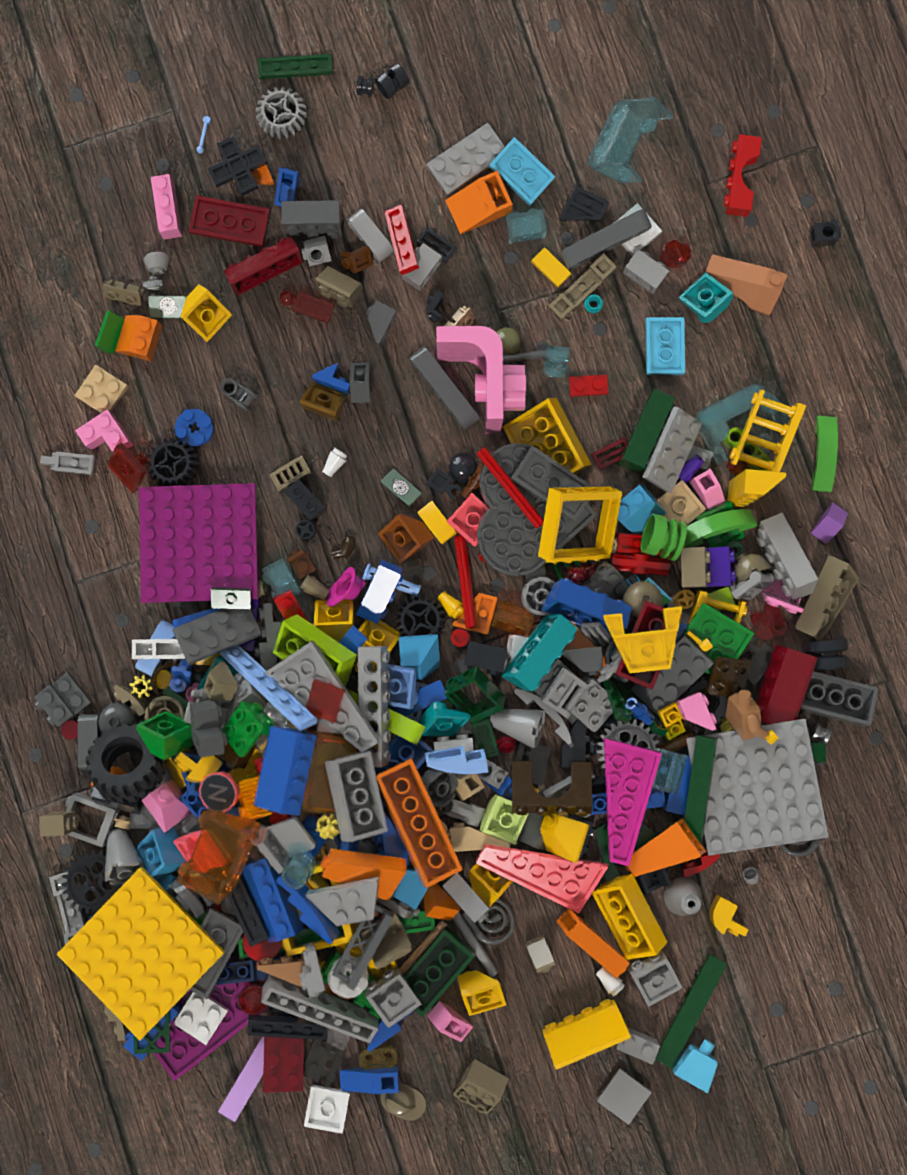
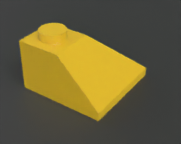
(204, 312)
(334, 620)
(379, 634)
(563, 836)
(487, 884)
(480, 992)

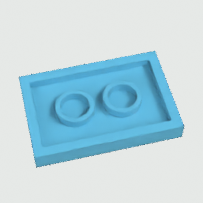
(521, 171)
(665, 345)

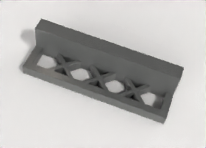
(367, 952)

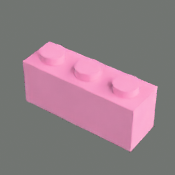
(166, 206)

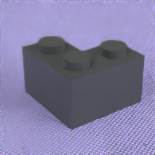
(206, 729)

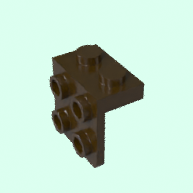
(728, 676)

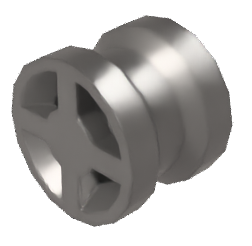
(820, 733)

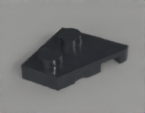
(584, 206)

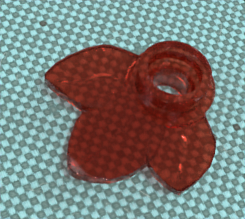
(766, 621)

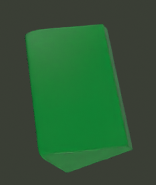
(109, 332)

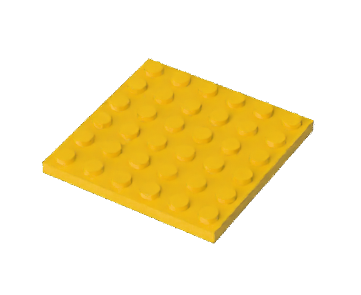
(140, 953)

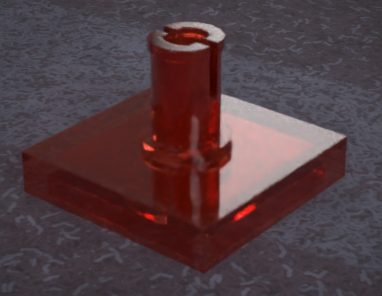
(127, 467)

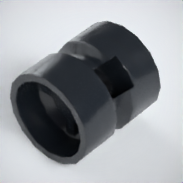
(392, 80)

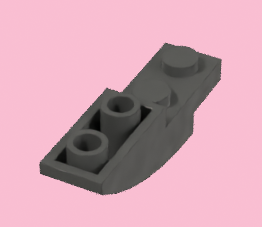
(269, 633)

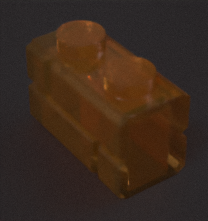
(512, 619)

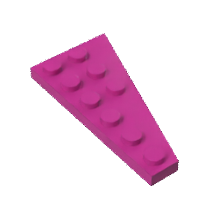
(629, 782)

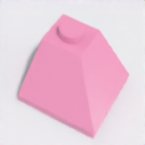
(166, 805)

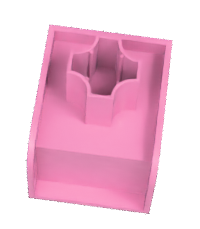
(500, 385)

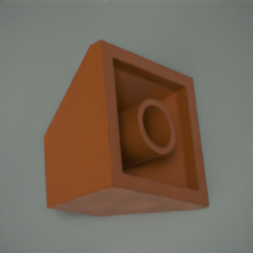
(405, 536)

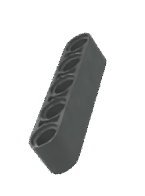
(606, 239)
(444, 388)

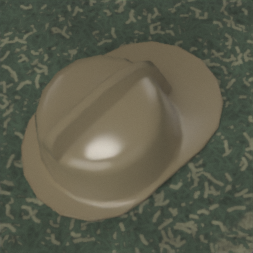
(407, 1104)

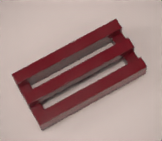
(597, 461)

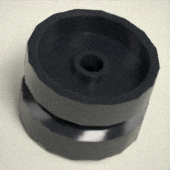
(826, 654)

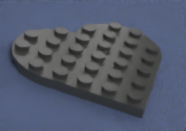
(504, 532)

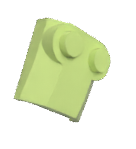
(500, 820)

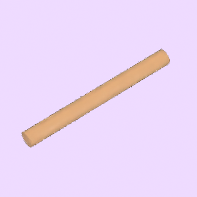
(422, 947)

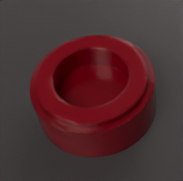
(70, 729)

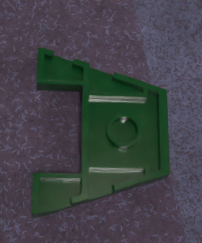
(618, 694)
(601, 832)

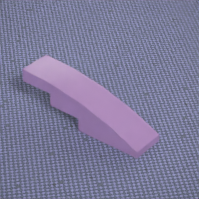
(244, 1084)

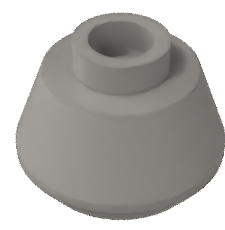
(156, 262)

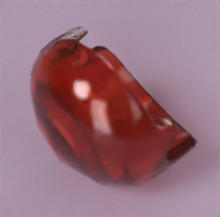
(675, 254)
(250, 999)

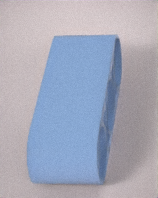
(163, 631)

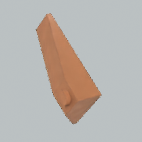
(750, 282)

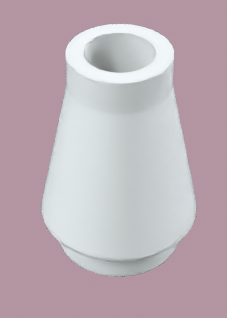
(334, 462)
(610, 982)

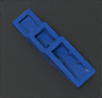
(311, 914)

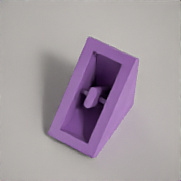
(829, 523)

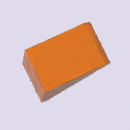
(439, 904)

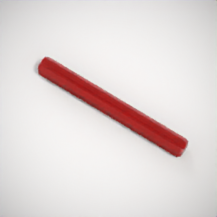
(510, 487)
(465, 582)

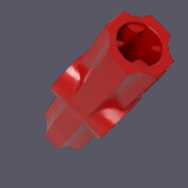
(640, 564)

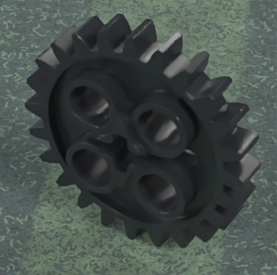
(78, 891)

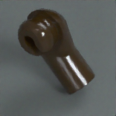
(345, 550)

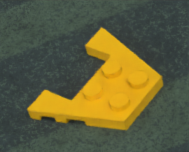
(646, 649)

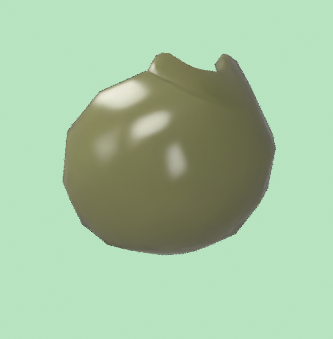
(510, 340)

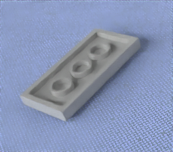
(465, 159)
(672, 449)

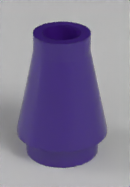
(690, 468)

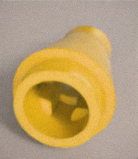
(451, 605)

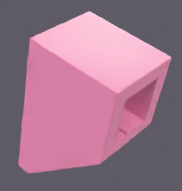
(708, 489)
(695, 710)

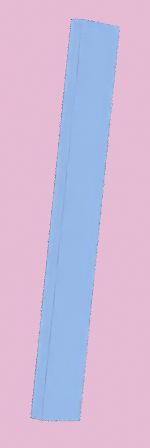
(269, 687)

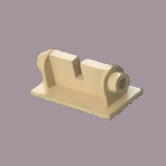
(462, 317)

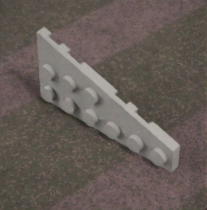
(297, 676)

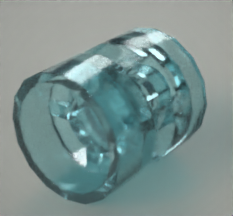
(556, 361)
(299, 870)

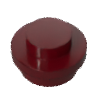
(506, 744)

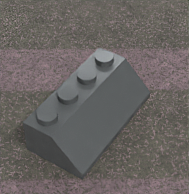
(840, 699)

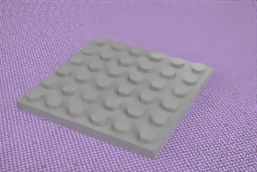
(763, 790)

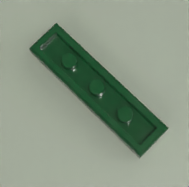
(295, 66)

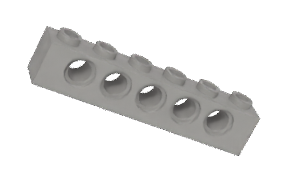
(367, 695)
(323, 1009)

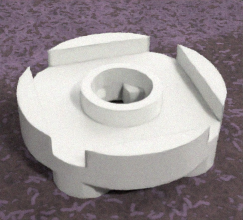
(340, 987)

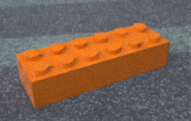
(417, 823)

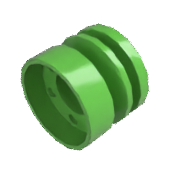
(663, 537)

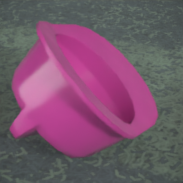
(346, 587)

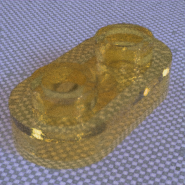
(379, 1060)

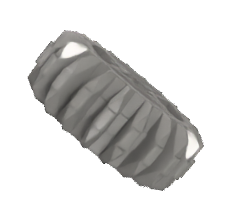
(279, 102)

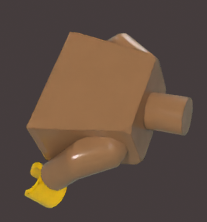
(746, 717)

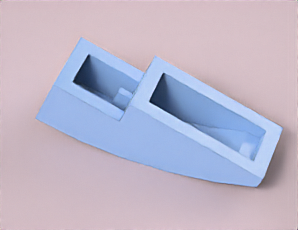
(457, 760)

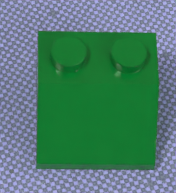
(165, 735)

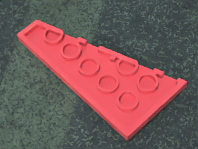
(545, 874)

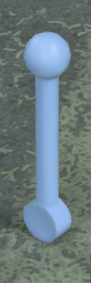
(206, 119)

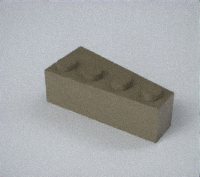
(826, 601)

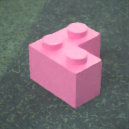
(103, 429)

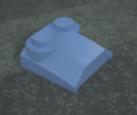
(402, 686)

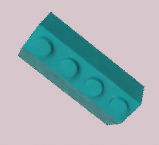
(540, 652)

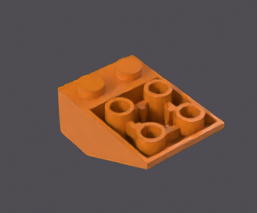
(479, 203)

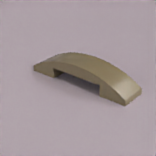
(583, 287)

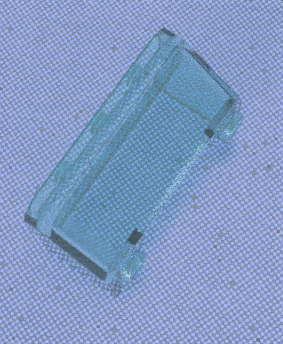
(622, 134)
(714, 418)

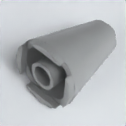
(520, 724)
(121, 857)
(683, 896)

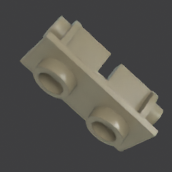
(115, 291)

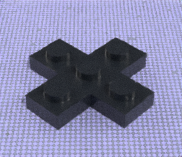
(237, 166)

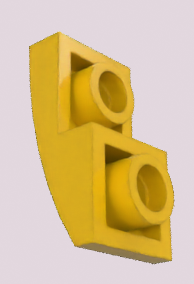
(436, 522)
(671, 719)

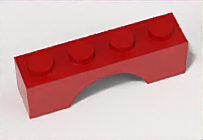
(739, 197)

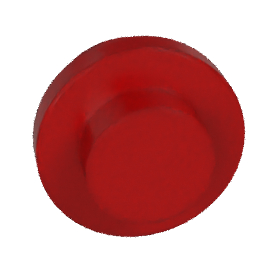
(460, 637)

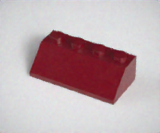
(263, 266)
(649, 619)
(785, 685)

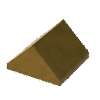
(323, 400)

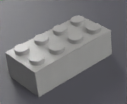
(786, 557)
(356, 796)

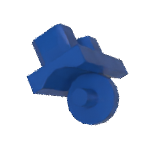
(181, 677)

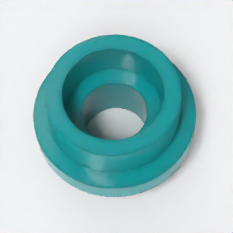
(593, 298)

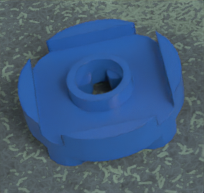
(203, 421)

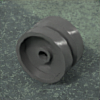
(189, 899)

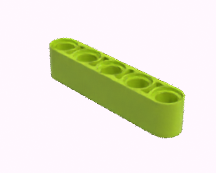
(398, 723)

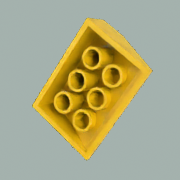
(550, 432)
(585, 1033)

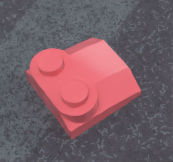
(467, 518)

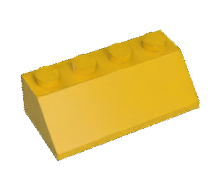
(752, 485)
(629, 917)

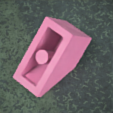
(449, 1021)

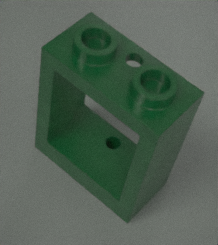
(482, 709)

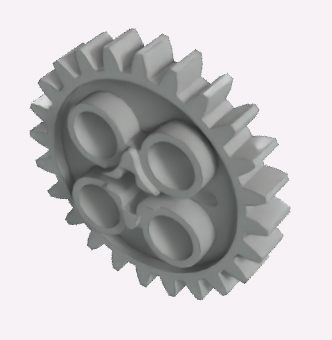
(631, 729)

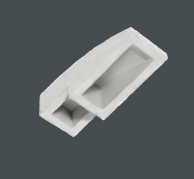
(156, 649)

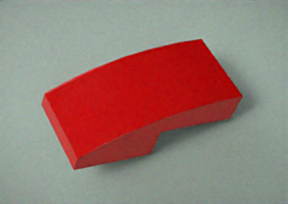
(692, 867)

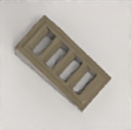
(306, 472)

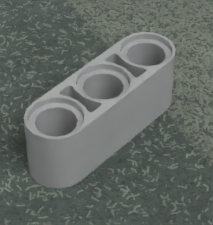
(370, 235)

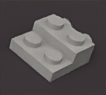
(311, 975)
(655, 978)
(392, 997)

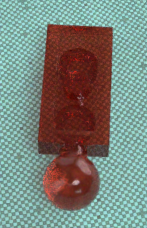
(308, 305)

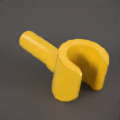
(705, 645)

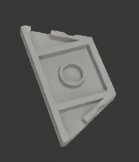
(347, 901)

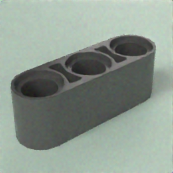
(87, 732)

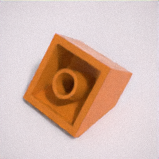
(139, 337)

